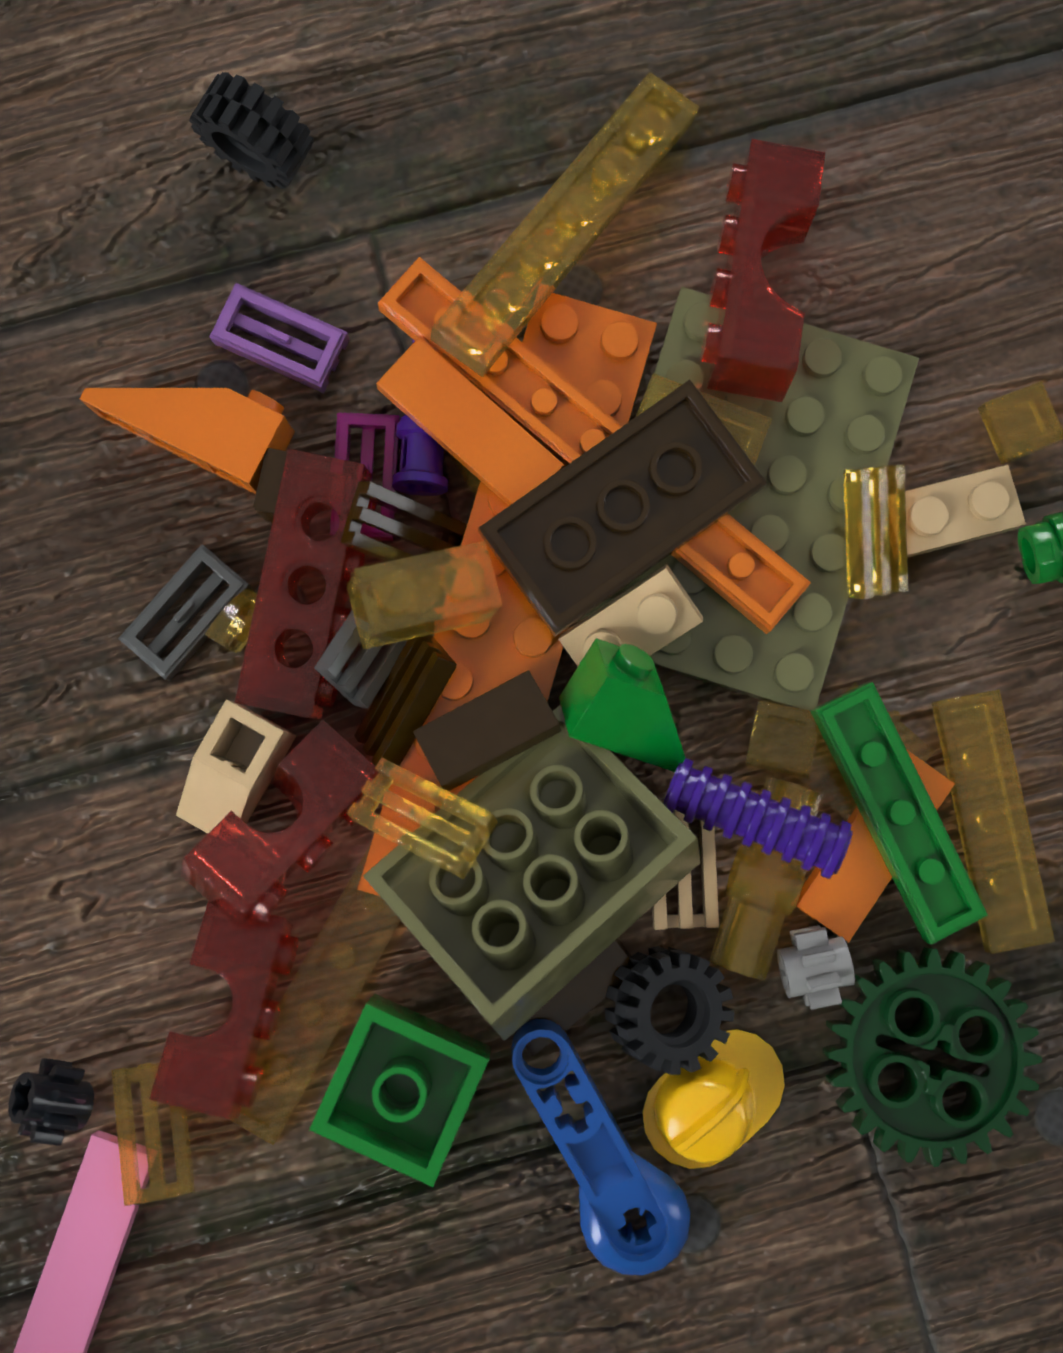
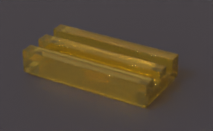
(875, 530)
(378, 792)
(129, 1166)

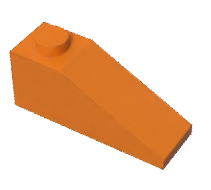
(200, 425)

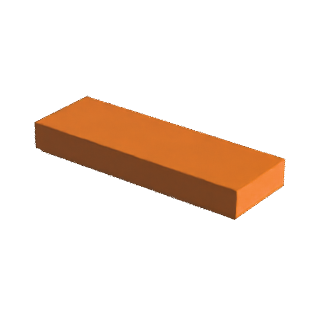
(467, 423)
(849, 895)

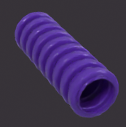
(758, 818)

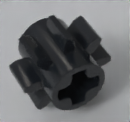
(51, 1102)

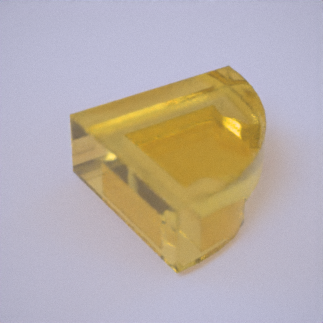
(234, 622)

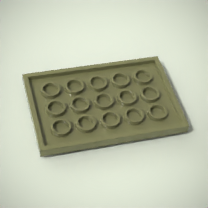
(833, 419)

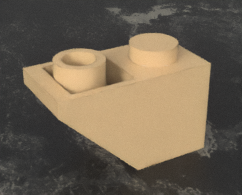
(232, 766)

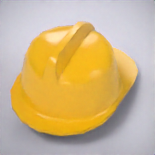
(716, 1109)

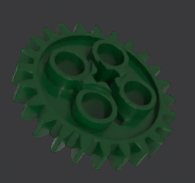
(915, 1108)

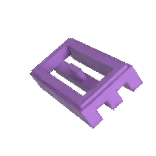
(325, 360)

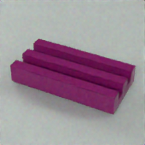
(369, 424)

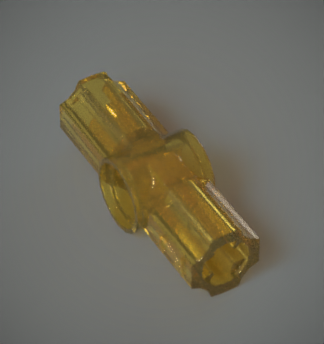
(760, 896)

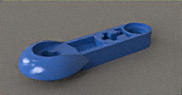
(604, 1164)

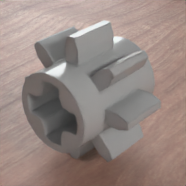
(815, 967)

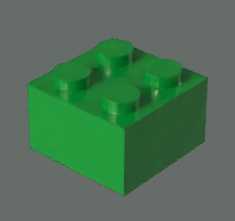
(401, 1089)

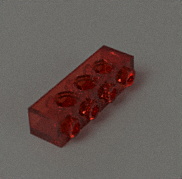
(266, 679)

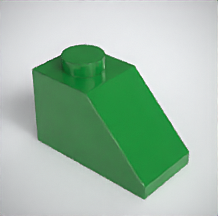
(621, 705)

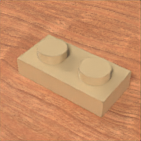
(961, 510)
(643, 616)

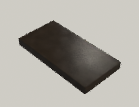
(622, 507)

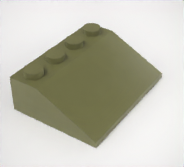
(555, 884)

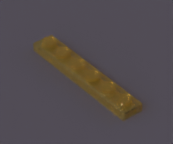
(563, 225)

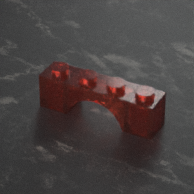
(757, 332)

